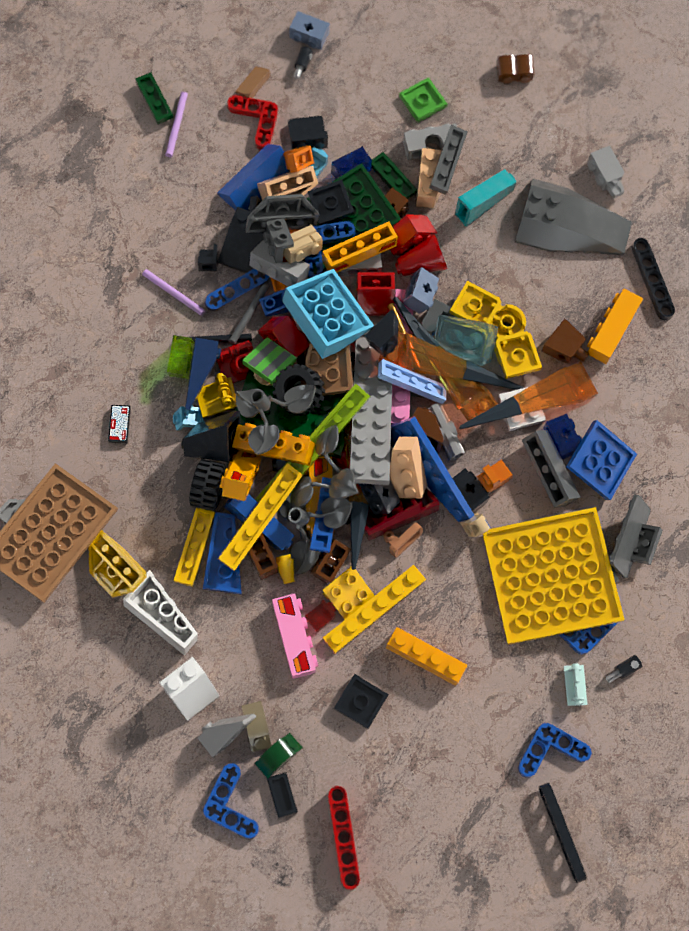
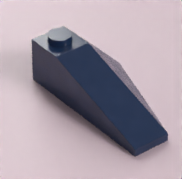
(202, 362)

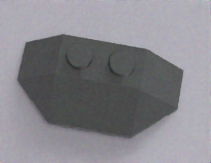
(293, 208)

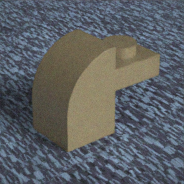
(257, 729)

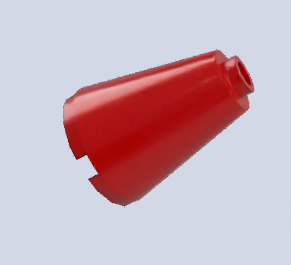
(424, 255)

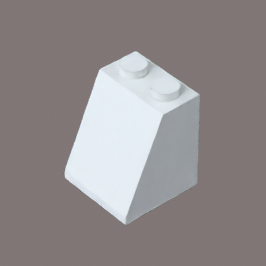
(189, 688)

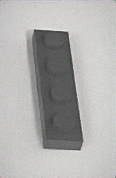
(448, 159)

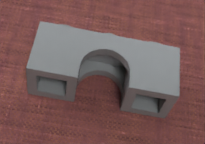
(417, 139)
(283, 272)

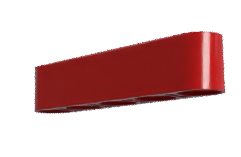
(348, 847)

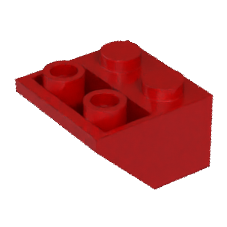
(375, 291)

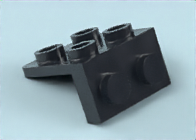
(308, 132)

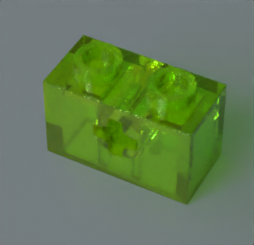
(180, 356)

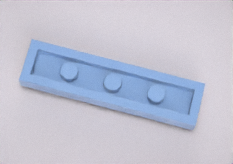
(411, 381)

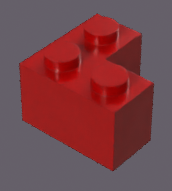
(411, 231)
(285, 334)

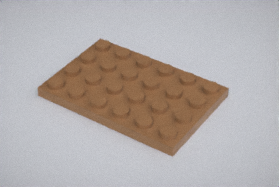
(51, 532)

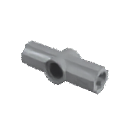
(449, 432)

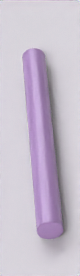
(176, 124)
(176, 294)

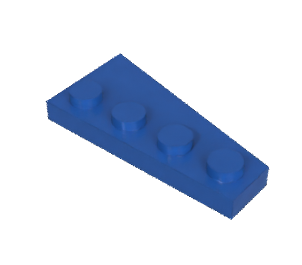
(218, 575)

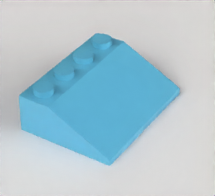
(326, 312)

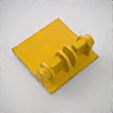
(217, 396)
(348, 592)

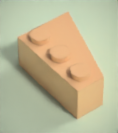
(428, 162)
(289, 183)
(407, 468)

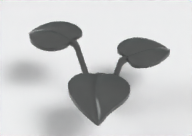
(255, 400)
(341, 485)
(335, 515)

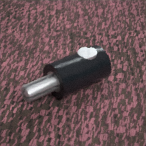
(302, 61)
(625, 668)

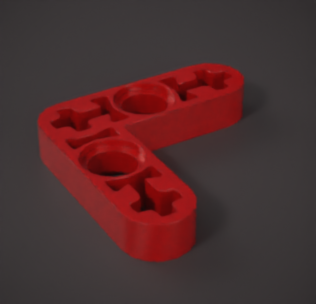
(261, 112)

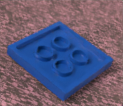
(601, 460)

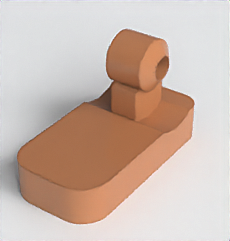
(400, 544)

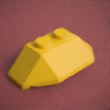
(114, 566)

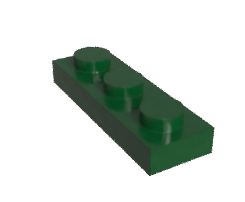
(154, 98)
(392, 175)

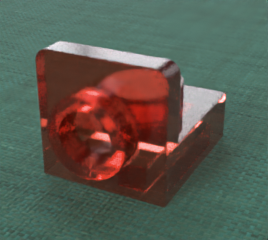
(321, 615)

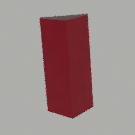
(404, 513)

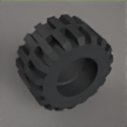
(293, 375)
(205, 485)

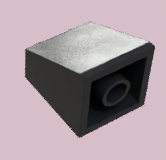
(212, 438)

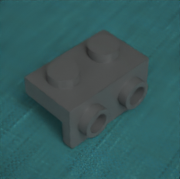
(278, 238)

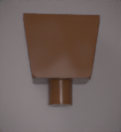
(566, 343)

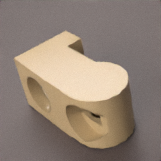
(476, 525)

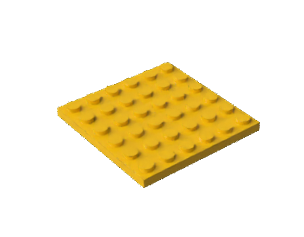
(552, 576)

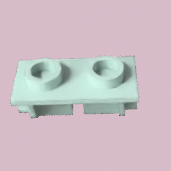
(575, 685)

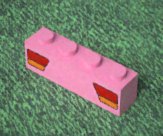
(293, 636)

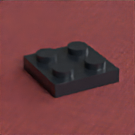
(331, 202)
(361, 701)

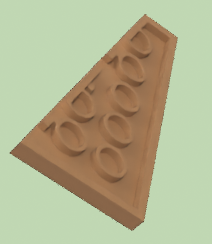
(333, 370)

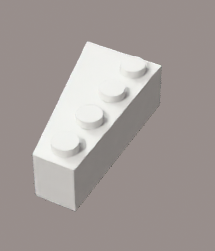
(161, 614)

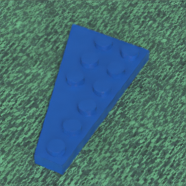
(437, 476)

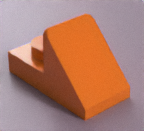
(298, 158)

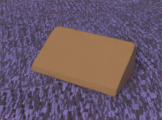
(253, 82)

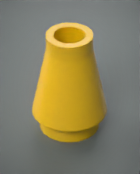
(286, 568)

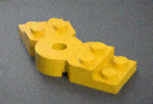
(513, 346)

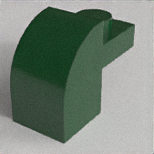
(278, 755)

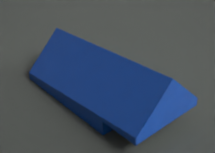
(263, 166)

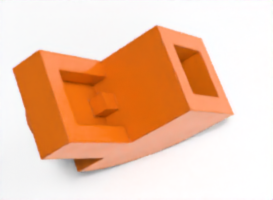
(494, 476)

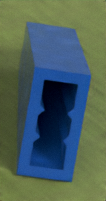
(275, 533)

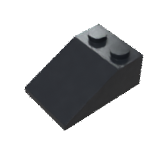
(238, 243)

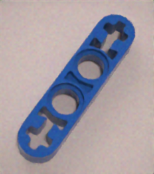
(238, 290)

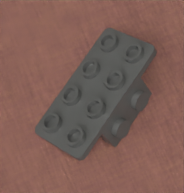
(636, 540)

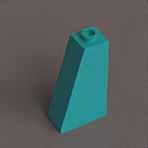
(484, 196)

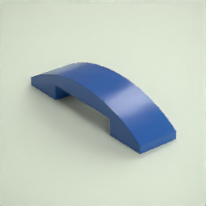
(322, 534)

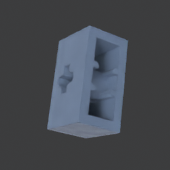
(309, 30)
(421, 291)

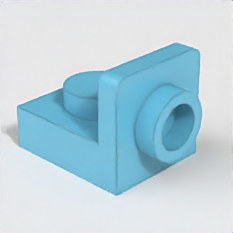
(320, 160)
(191, 420)

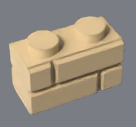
(306, 242)

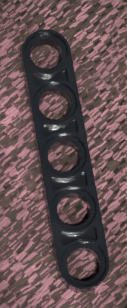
(653, 287)
(562, 833)

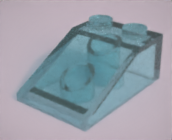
(467, 338)

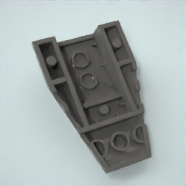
(570, 222)

